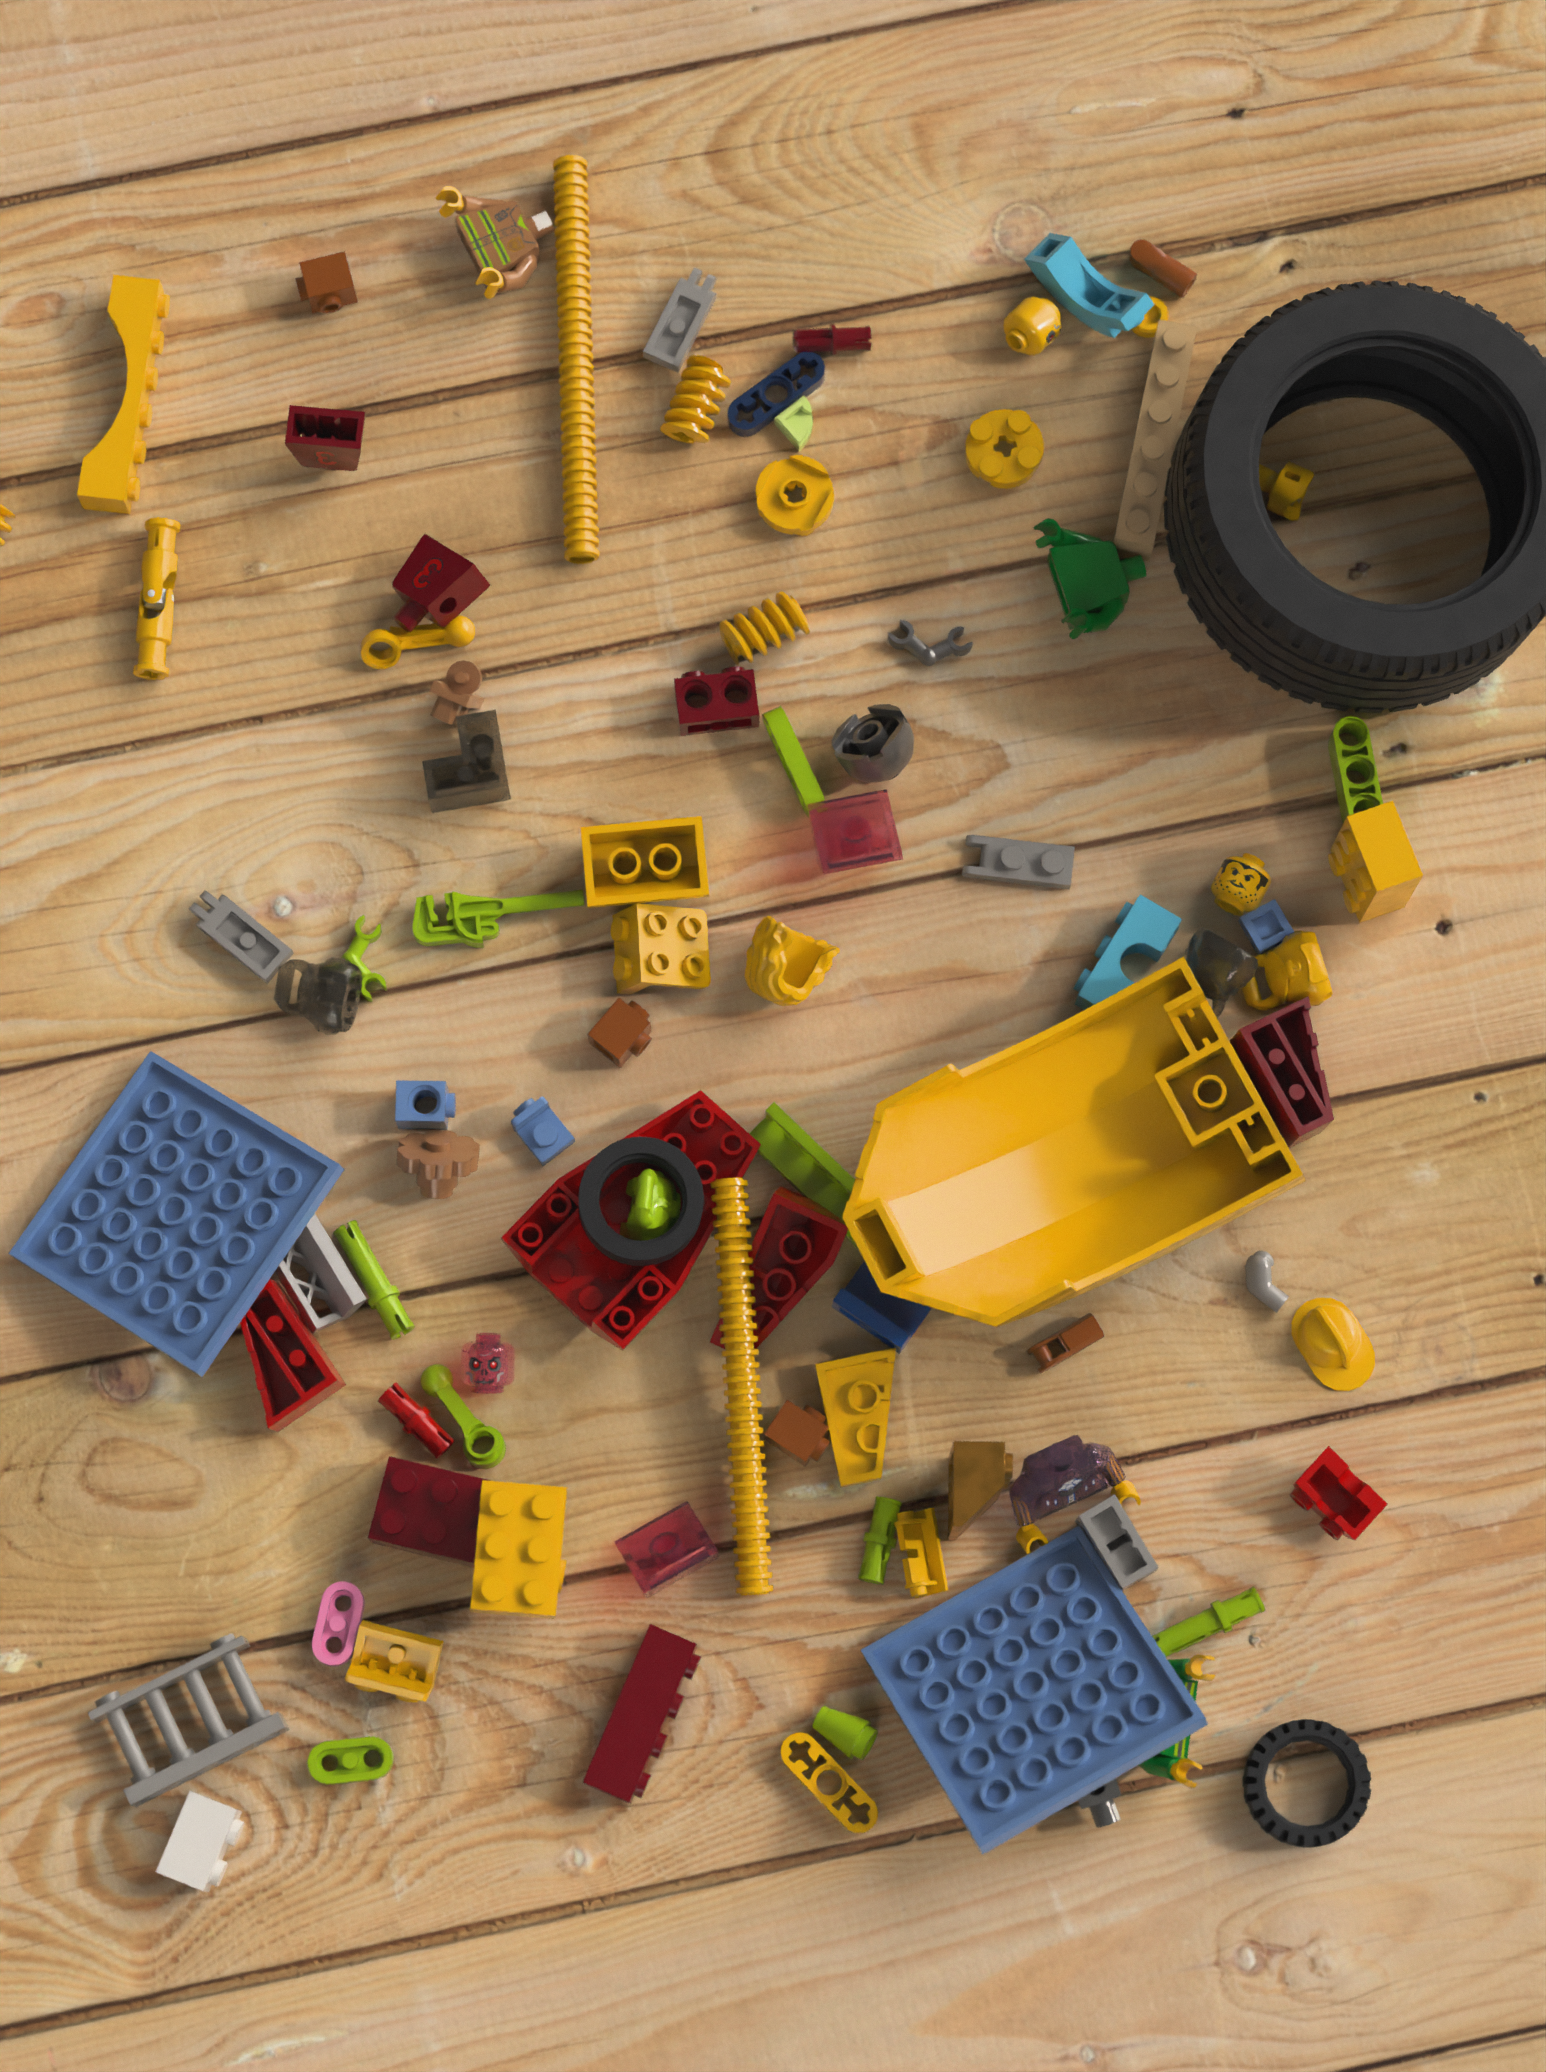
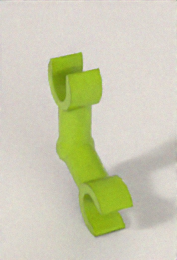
(356, 951)

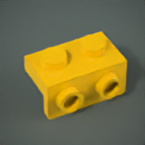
(394, 1662)

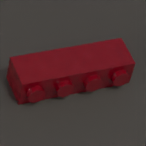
(641, 1713)

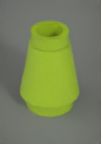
(846, 1732)

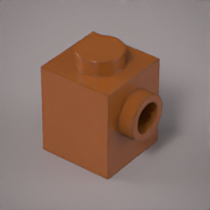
(326, 283)
(621, 1032)
(799, 1433)

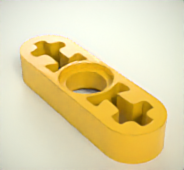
(799, 1767)

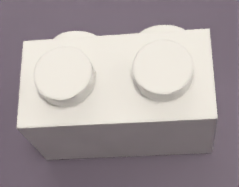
(200, 1842)

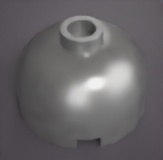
(875, 744)

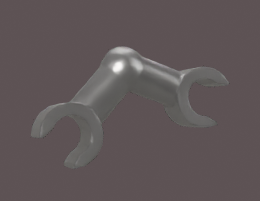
(927, 654)

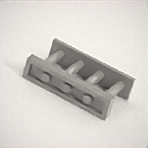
(184, 1762)

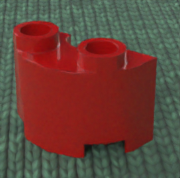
(1337, 1496)

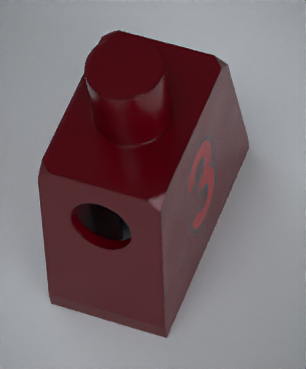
(328, 438)
(435, 585)

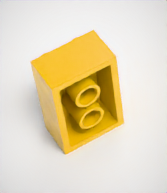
(1375, 862)
(518, 1549)

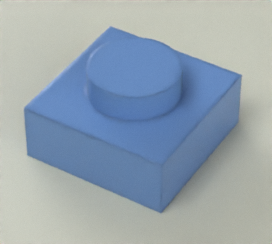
(1265, 926)

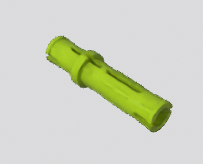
(381, 1293)
(1209, 1622)

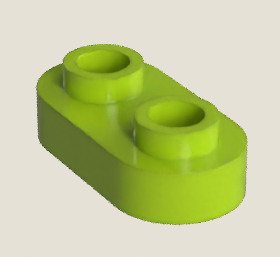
(351, 1760)

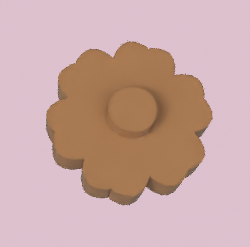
(438, 1160)

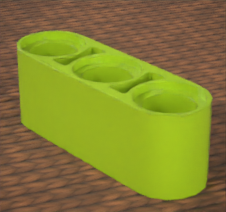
(1354, 758)

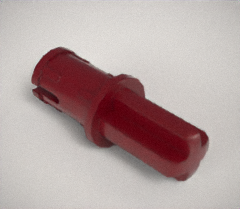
(832, 339)

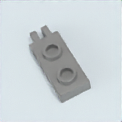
(681, 321)
(241, 936)

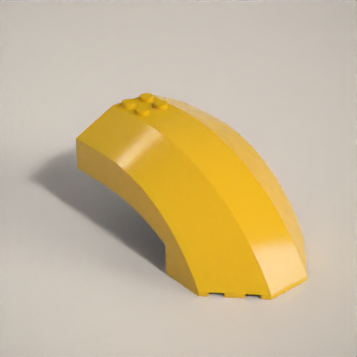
(1066, 1157)

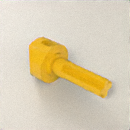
(1285, 488)

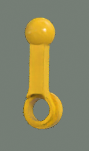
(458, 633)

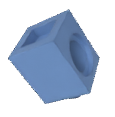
(408, 1095)

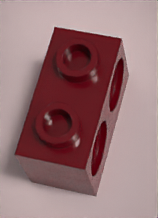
(718, 712)

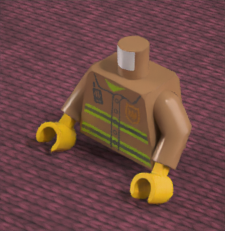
(497, 238)

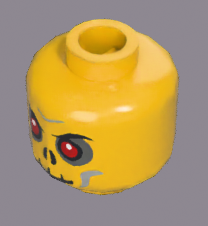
(1032, 325)

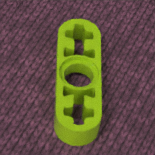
(792, 758)

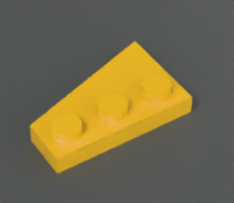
(857, 1412)

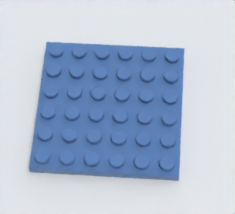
(176, 1212)
(1032, 1689)

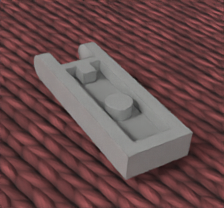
(1021, 862)

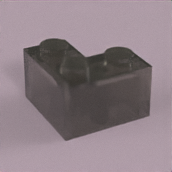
(477, 774)

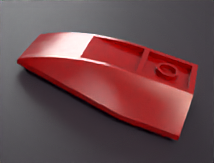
(609, 1295)

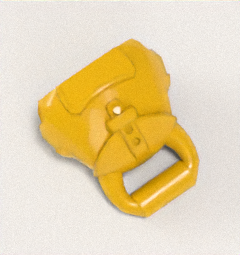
(1292, 973)

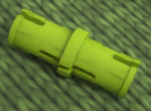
(879, 1540)

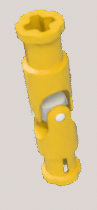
(158, 578)

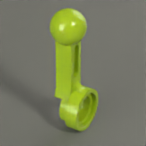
(438, 1382)

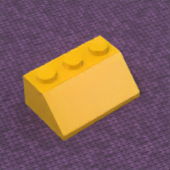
(644, 862)

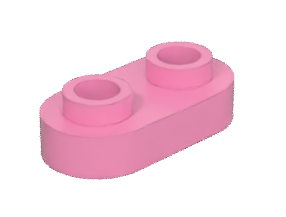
(337, 1624)

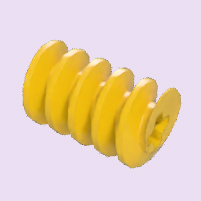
(695, 400)
(762, 627)

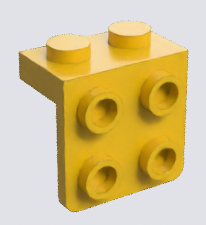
(660, 948)

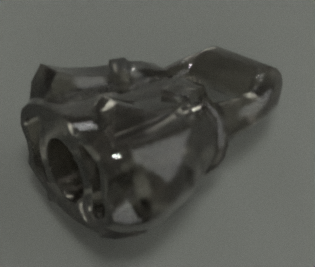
(1219, 967)
(325, 994)

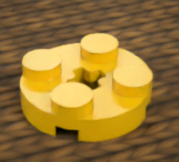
(992, 466)
(787, 474)

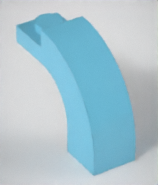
(1083, 289)

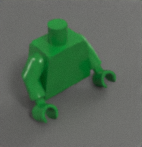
(1088, 577)

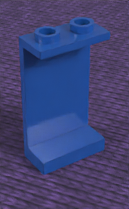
(880, 1314)

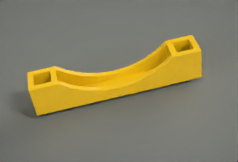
(110, 468)

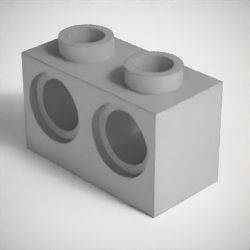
(1117, 1542)

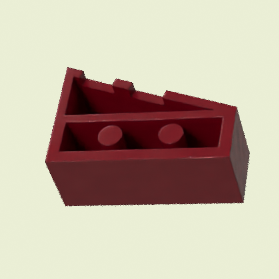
(1286, 1071)

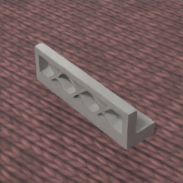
(326, 1271)

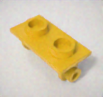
(925, 1565)

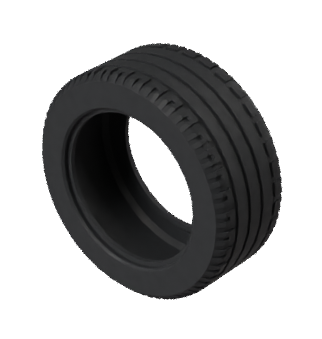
(1255, 596)

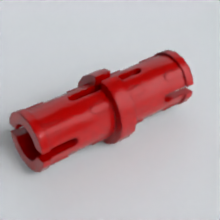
(416, 1420)

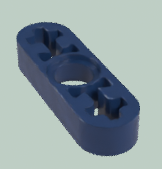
(747, 401)

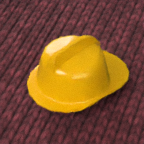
(1333, 1344)

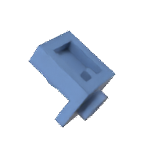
(541, 1130)

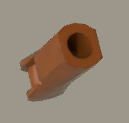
(1162, 267)
(1071, 1340)

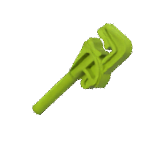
(474, 917)

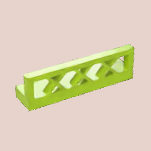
(803, 1162)

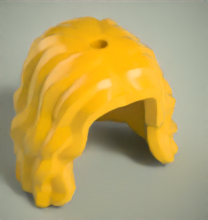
(785, 963)

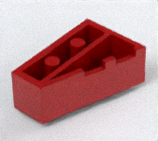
(286, 1358)

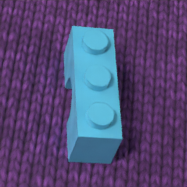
(1142, 930)

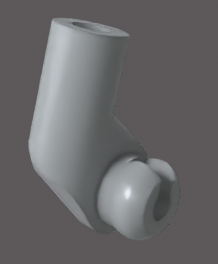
(1260, 1280)

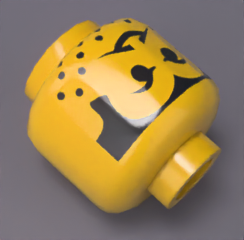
(1240, 884)

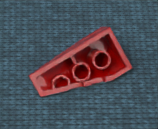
(789, 1256)

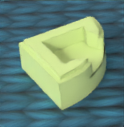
(796, 422)

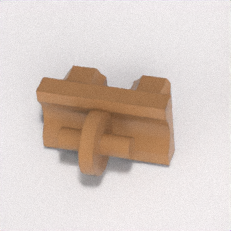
(456, 694)

